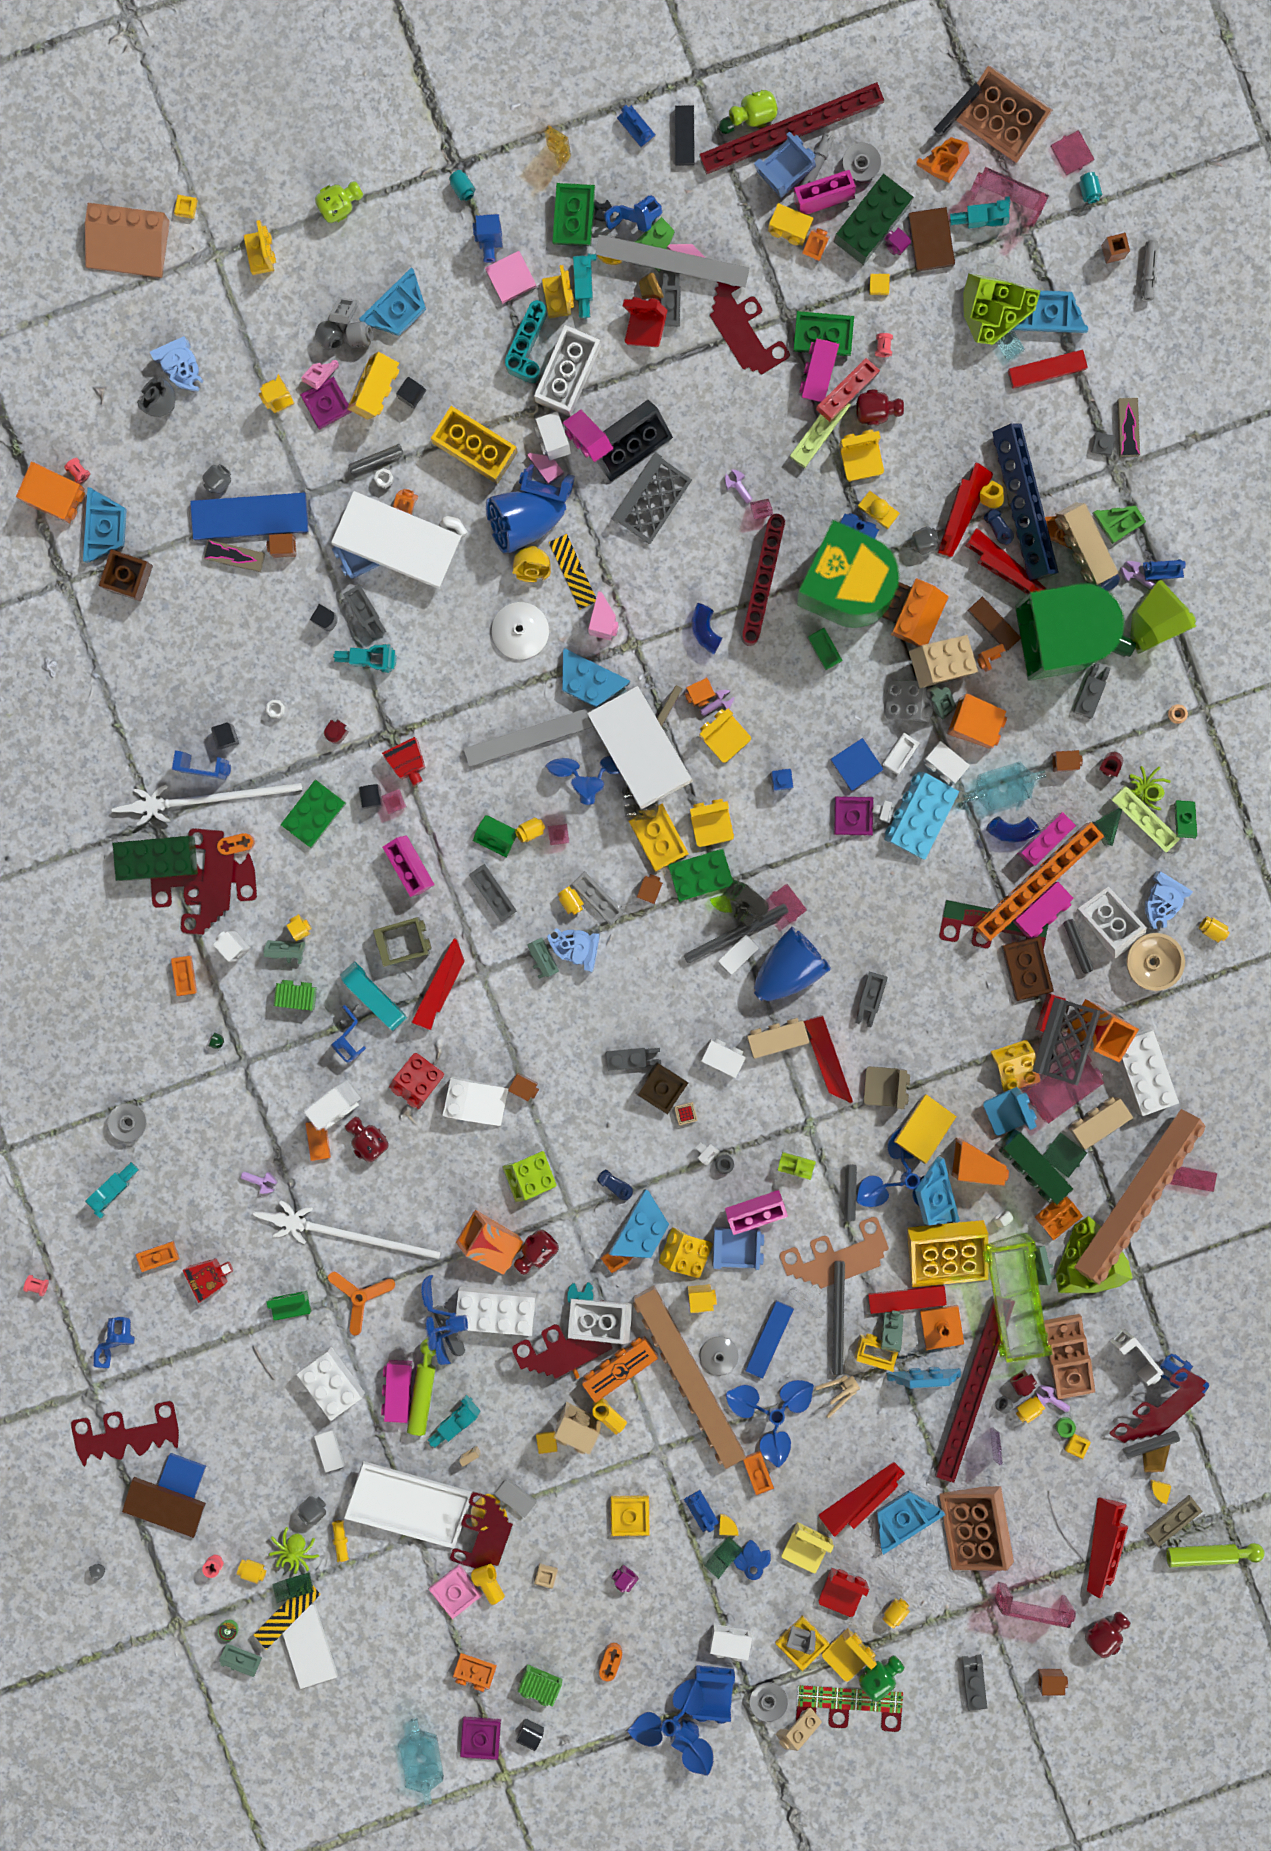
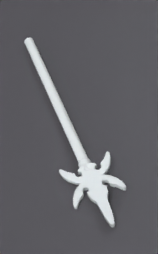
(153, 805)
(293, 1222)

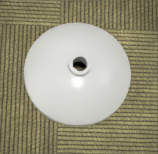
(520, 644)

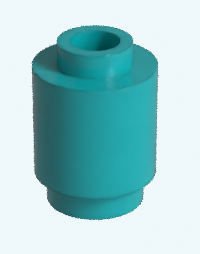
(462, 185)
(1090, 187)

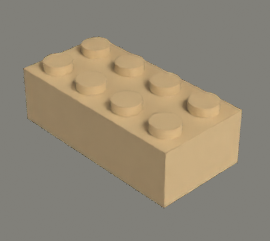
(1086, 543)

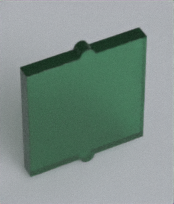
(1064, 1155)

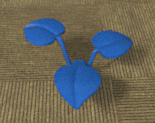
(584, 786)
(871, 1189)
(453, 1324)
(797, 1397)
(647, 1728)

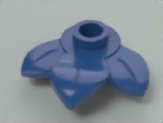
(753, 1557)

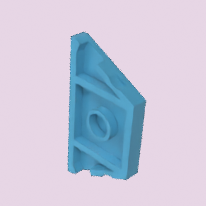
(397, 307)
(1054, 313)
(103, 526)
(588, 680)
(936, 1195)
(642, 1230)
(925, 1378)
(904, 1519)

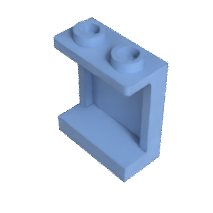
(786, 165)
(353, 564)
(737, 1250)

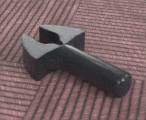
(599, 208)

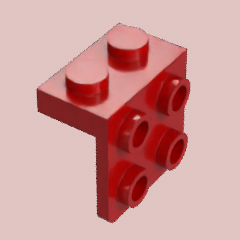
(645, 322)
(416, 1080)
(843, 1592)

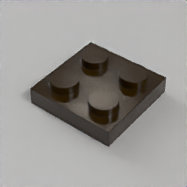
(662, 1088)

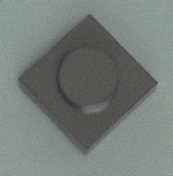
(1103, 444)

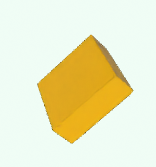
(185, 206)
(879, 284)
(546, 1442)
(1077, 1446)

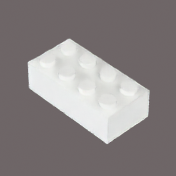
(567, 371)
(1147, 1075)
(333, 1106)
(497, 1310)

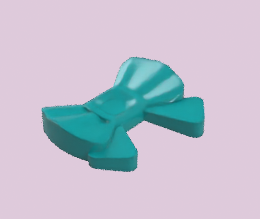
(574, 1294)

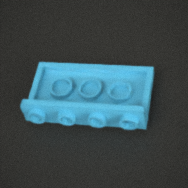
(921, 814)

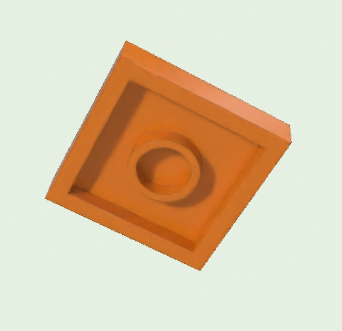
(942, 1327)

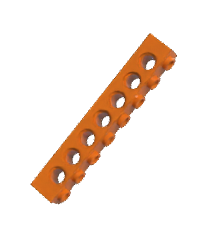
(1038, 881)

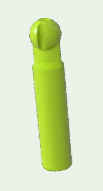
(422, 1392)
(1212, 1555)

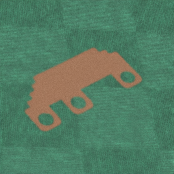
(857, 1258)

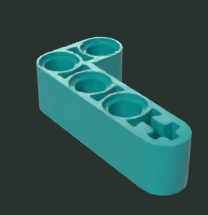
(528, 339)
(375, 999)

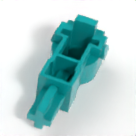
(984, 215)
(583, 283)
(362, 657)
(111, 1189)
(456, 1422)

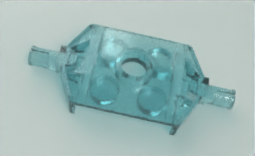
(1019, 782)
(418, 1775)

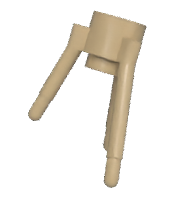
(849, 1388)

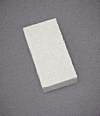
(900, 753)
(738, 954)
(329, 1450)

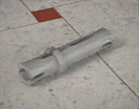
(821, 154)
(1149, 277)

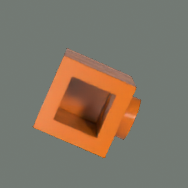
(699, 693)

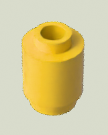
(530, 830)
(570, 900)
(1214, 929)
(1030, 1409)
(251, 1571)
(896, 1612)

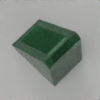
(1108, 826)
(723, 1557)
(293, 1587)

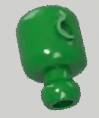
(880, 1680)

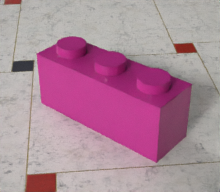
(824, 192)
(819, 370)
(587, 436)
(1046, 839)
(408, 865)
(1043, 910)
(756, 1212)
(397, 1391)

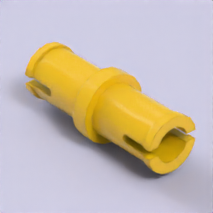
(340, 1540)

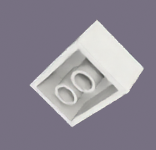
(331, 1383)

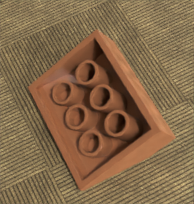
(1005, 114)
(125, 240)
(977, 1529)

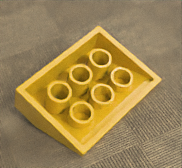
(947, 1253)

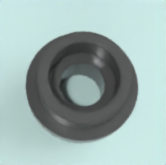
(724, 1170)

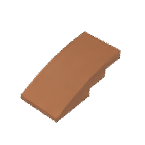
(1070, 1359)

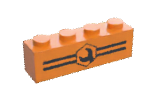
(619, 1369)

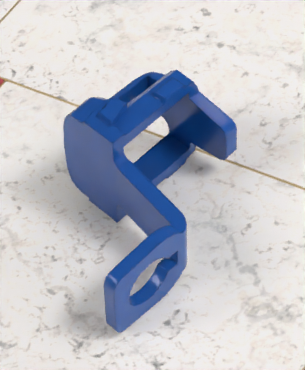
(639, 214)
(341, 1042)
(113, 1340)
(1172, 1368)

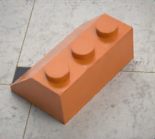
(920, 613)

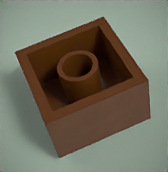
(125, 575)

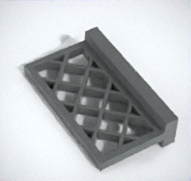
(637, 489)
(1053, 1033)

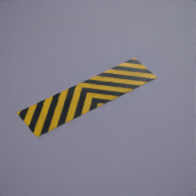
(573, 571)
(284, 1617)

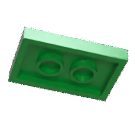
(573, 214)
(826, 327)
(313, 813)
(700, 875)

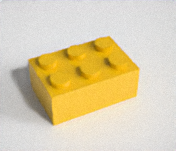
(373, 386)

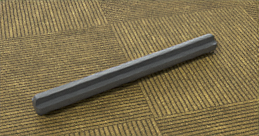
(734, 934)
(838, 1317)

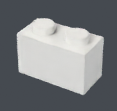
(553, 436)
(946, 763)
(231, 945)
(723, 1058)
(730, 1642)

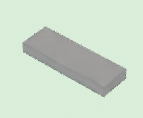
(597, 898)

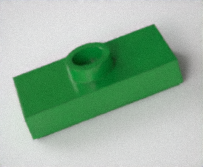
(824, 649)
(1185, 819)

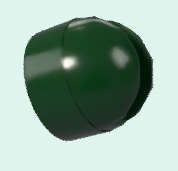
(726, 125)
(216, 1041)

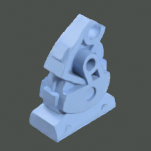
(178, 363)
(1164, 896)
(579, 949)

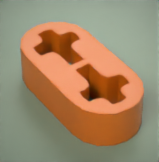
(236, 848)
(606, 1660)

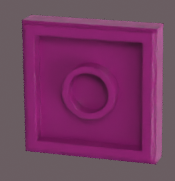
(326, 403)
(853, 816)
(480, 1738)

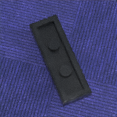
(958, 109)
(684, 135)

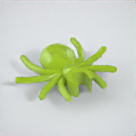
(1148, 789)
(293, 1551)

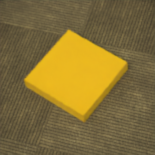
(630, 1515)
(799, 1658)

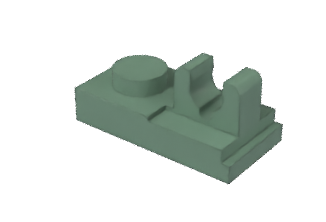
(942, 701)
(286, 949)
(543, 958)
(1042, 1266)
(892, 1331)
(240, 1660)

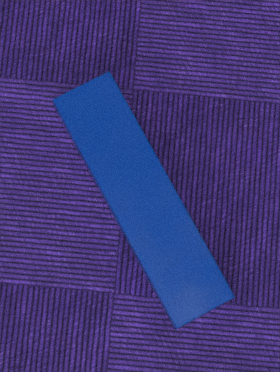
(769, 1339)

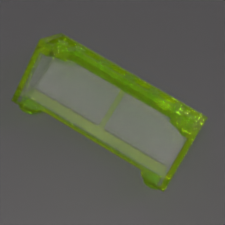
(1017, 1298)

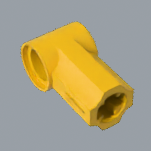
(609, 1417)
(486, 1579)

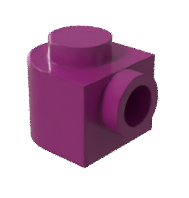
(897, 241)
(624, 1579)

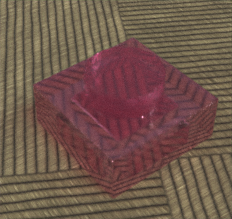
(761, 509)
(394, 801)
(558, 834)

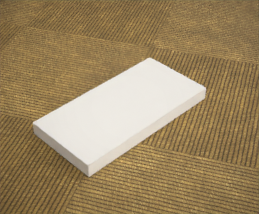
(309, 1649)

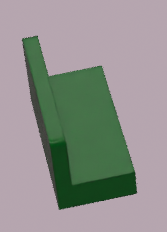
(495, 836)
(289, 1305)

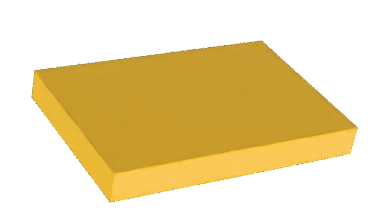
(659, 839)
(925, 1129)

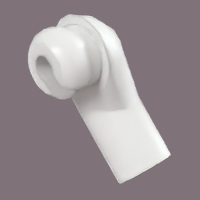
(452, 522)

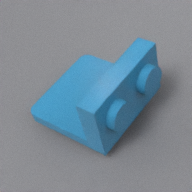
(1009, 1111)

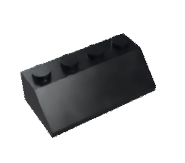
(634, 439)

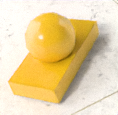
(878, 509)

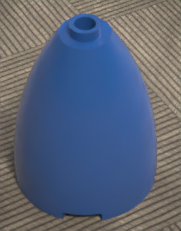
(521, 518)
(789, 967)

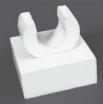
(884, 811)
(708, 1153)

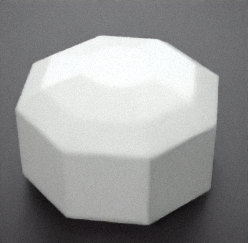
(384, 478)
(275, 709)
(1003, 1219)

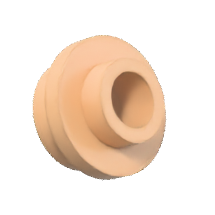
(1183, 714)

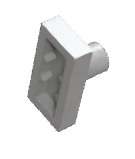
(343, 312)

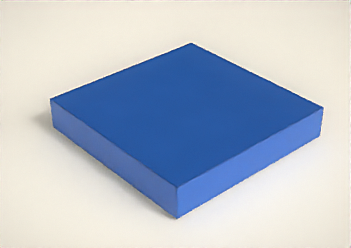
(856, 764)
(182, 1475)

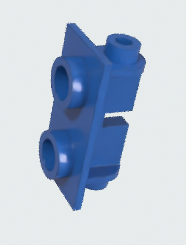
(635, 125)
(1164, 569)
(701, 1511)

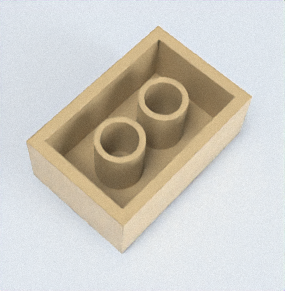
(943, 661)
(577, 1429)

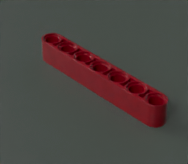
(767, 571)

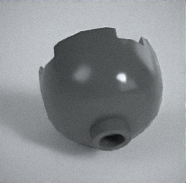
(157, 398)

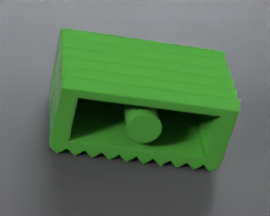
(295, 996)
(539, 1686)

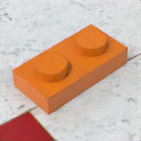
(184, 975)
(317, 1142)
(157, 1256)
(758, 1473)

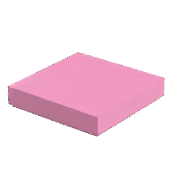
(510, 277)
(455, 1591)

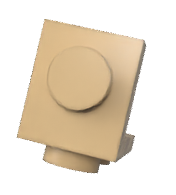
(800, 1732)

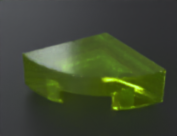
(721, 903)

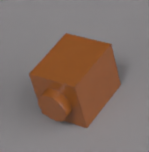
(1115, 248)
(282, 545)
(1066, 761)
(650, 888)
(524, 1087)
(1052, 1682)

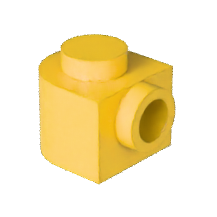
(992, 495)
(298, 927)

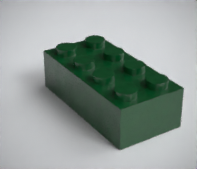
(873, 219)
(155, 858)
(1034, 1165)

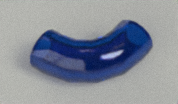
(702, 628)
(1013, 832)

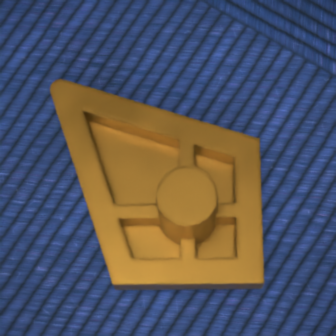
(649, 287)
(1156, 1460)

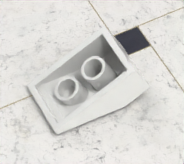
(1112, 922)
(475, 1101)
(600, 1321)

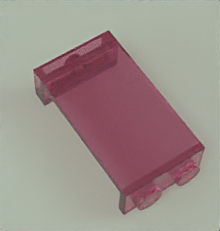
(1018, 192)
(1054, 1097)
(1006, 1605)

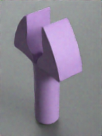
(738, 485)
(1135, 574)
(717, 703)
(260, 1181)
(1051, 1398)

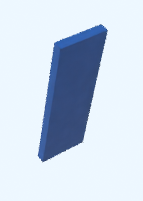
(249, 516)

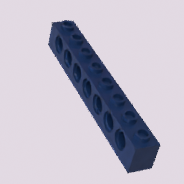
(1028, 492)

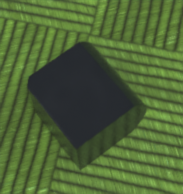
(410, 392)
(324, 618)
(224, 735)
(370, 796)
(530, 1735)

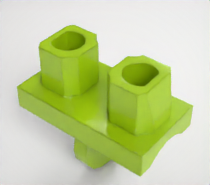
(796, 1165)

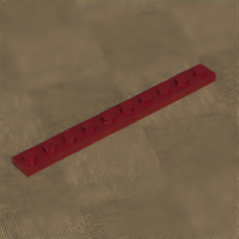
(797, 125)
(970, 1399)

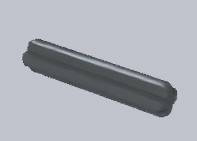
(376, 459)
(1078, 946)
(850, 1192)
(1151, 1444)

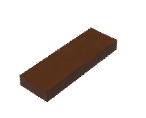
(994, 623)

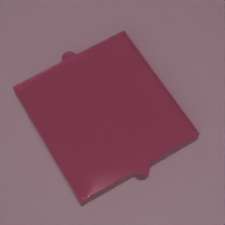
(1072, 152)
(786, 896)

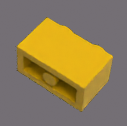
(790, 225)
(701, 1298)

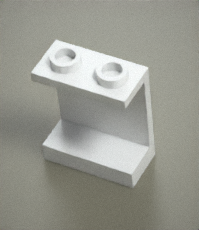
(1124, 1343)

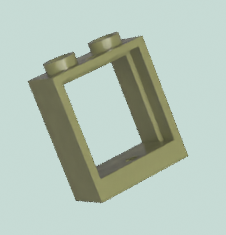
(383, 946)

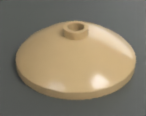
(1168, 961)

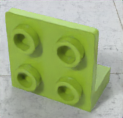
(529, 1176)

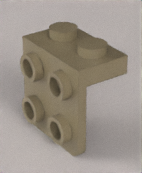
(886, 1087)

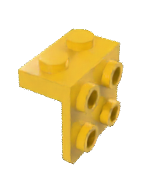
(861, 455)
(724, 735)
(711, 823)
(685, 1253)
(848, 1655)

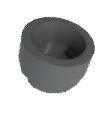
(999, 1403)
(97, 1571)

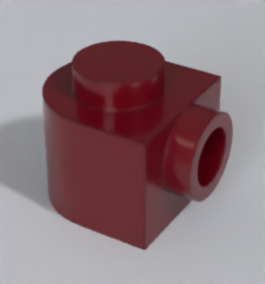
(335, 731)
(1112, 764)
(1023, 1383)

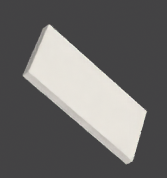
(396, 540)
(639, 747)
(408, 1504)

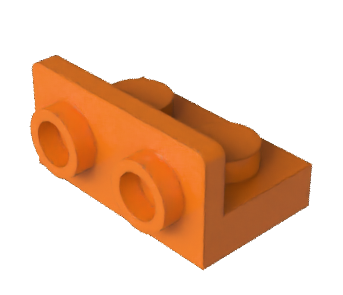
(1059, 1217)
(474, 1672)

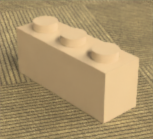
(777, 1038)
(1100, 1122)

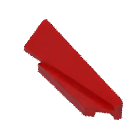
(963, 508)
(1000, 563)
(440, 986)
(827, 1058)
(862, 1500)
(1106, 1545)

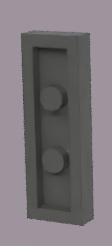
(492, 892)

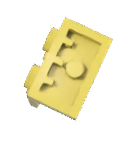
(807, 1548)

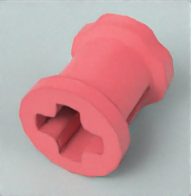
(884, 350)
(77, 470)
(36, 1285)
(207, 1568)

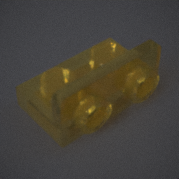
(558, 144)

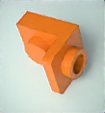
(816, 244)
(405, 501)
(993, 654)
(614, 1263)

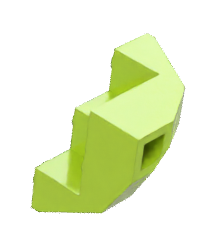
(995, 306)
(1159, 618)
(1070, 1280)

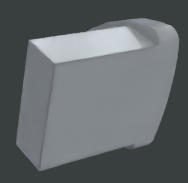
(801, 1640)

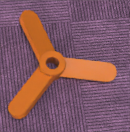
(358, 1305)

